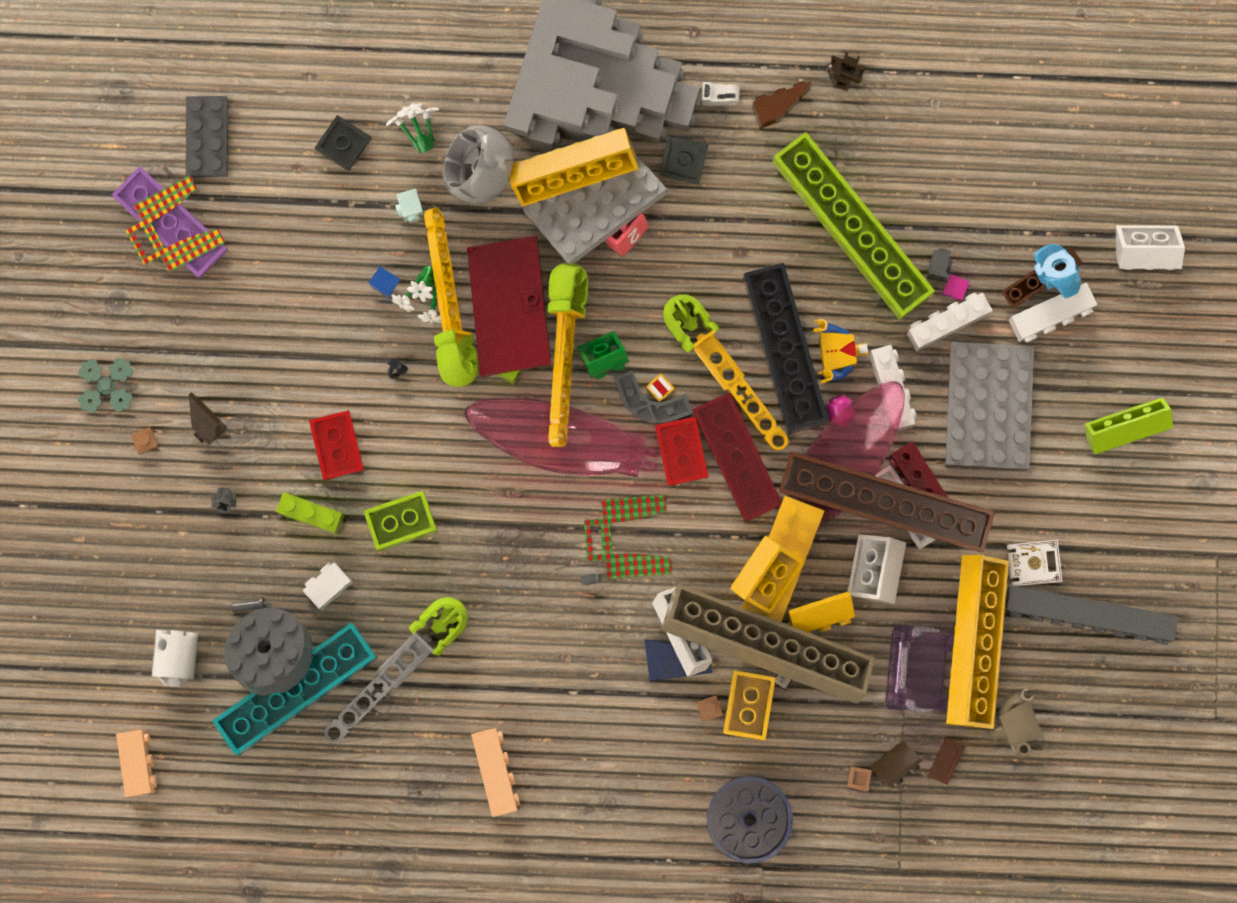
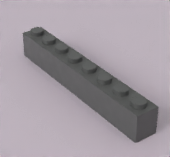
(1091, 614)

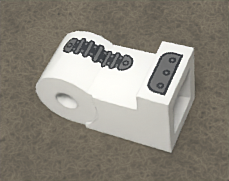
(720, 94)

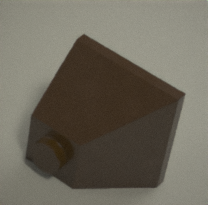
(204, 421)

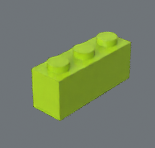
(310, 513)

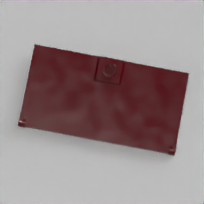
(508, 306)

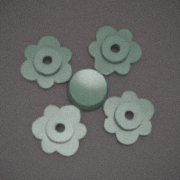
(105, 385)

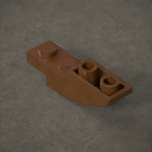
(1030, 284)

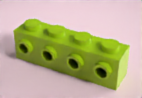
(1130, 425)

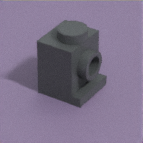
(940, 265)

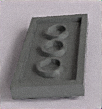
(206, 136)

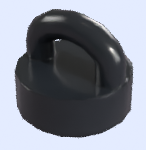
(395, 364)

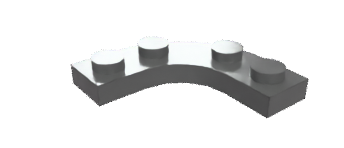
(649, 410)

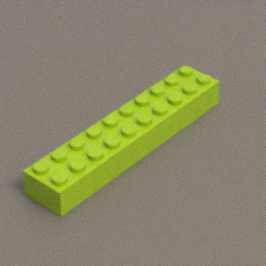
(853, 226)

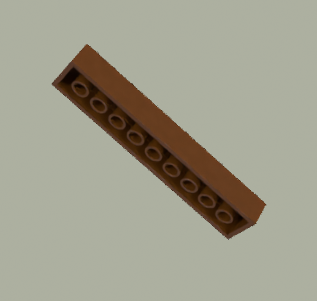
(887, 502)

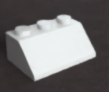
(1149, 247)
(876, 568)

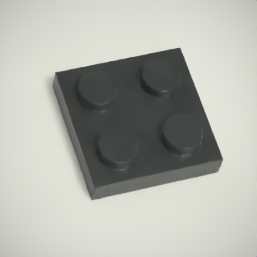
(343, 143)
(683, 159)

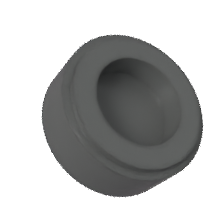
(591, 579)

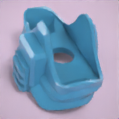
(1067, 280)

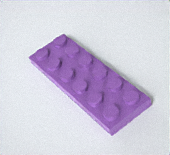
(170, 227)

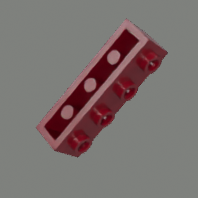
(915, 470)

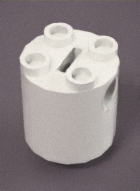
(174, 657)

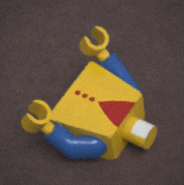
(837, 351)

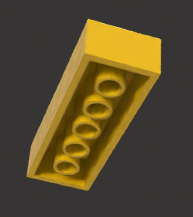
(573, 167)
(795, 531)

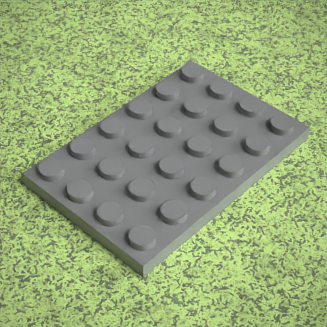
(590, 215)
(989, 406)

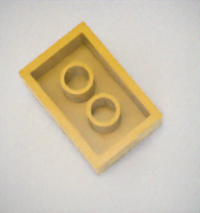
(749, 705)

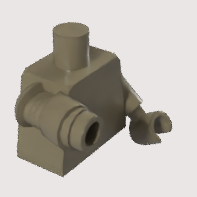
(1018, 723)

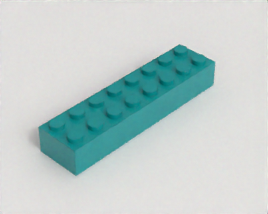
(330, 667)

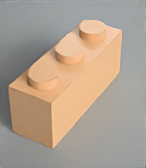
(136, 763)

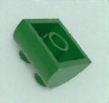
(603, 355)

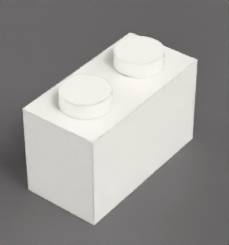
(327, 585)

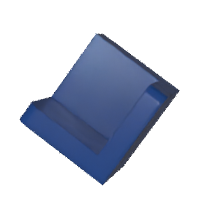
(384, 282)

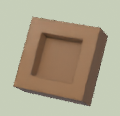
(144, 440)
(709, 708)
(859, 778)

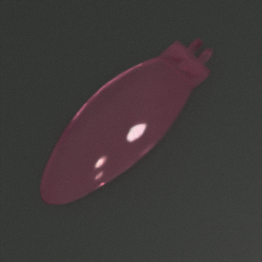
(860, 435)
(592, 443)

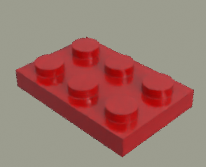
(336, 445)
(681, 451)

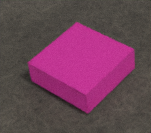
(955, 287)

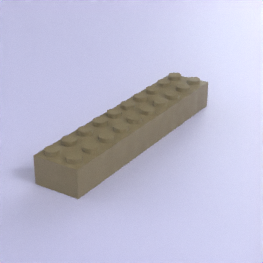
(768, 644)

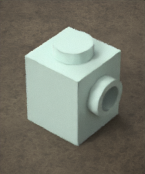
(409, 206)

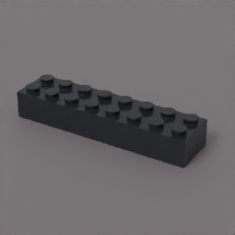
(785, 348)

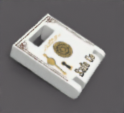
(1031, 564)

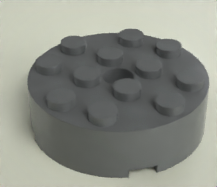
(268, 651)

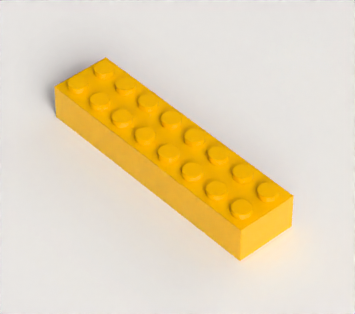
(977, 641)

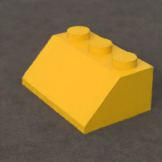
(767, 575)
(823, 614)

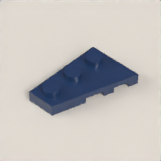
(664, 662)

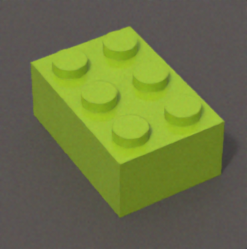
(400, 521)

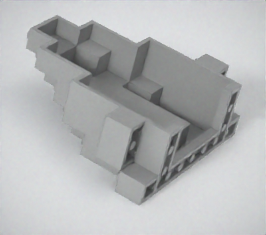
(594, 77)

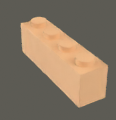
(494, 772)

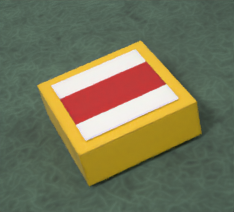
(660, 388)

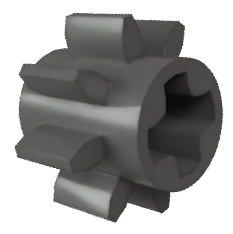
(223, 500)

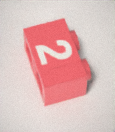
(628, 235)

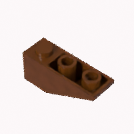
(773, 108)

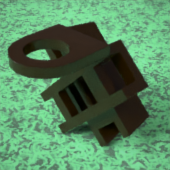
(844, 74)

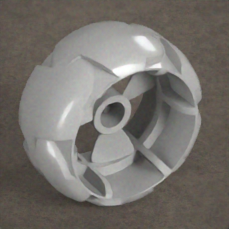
(478, 164)

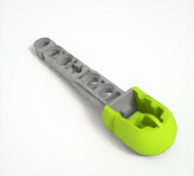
(416, 644)

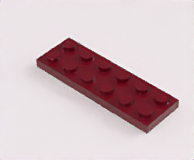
(737, 457)

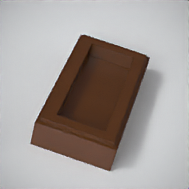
(946, 760)

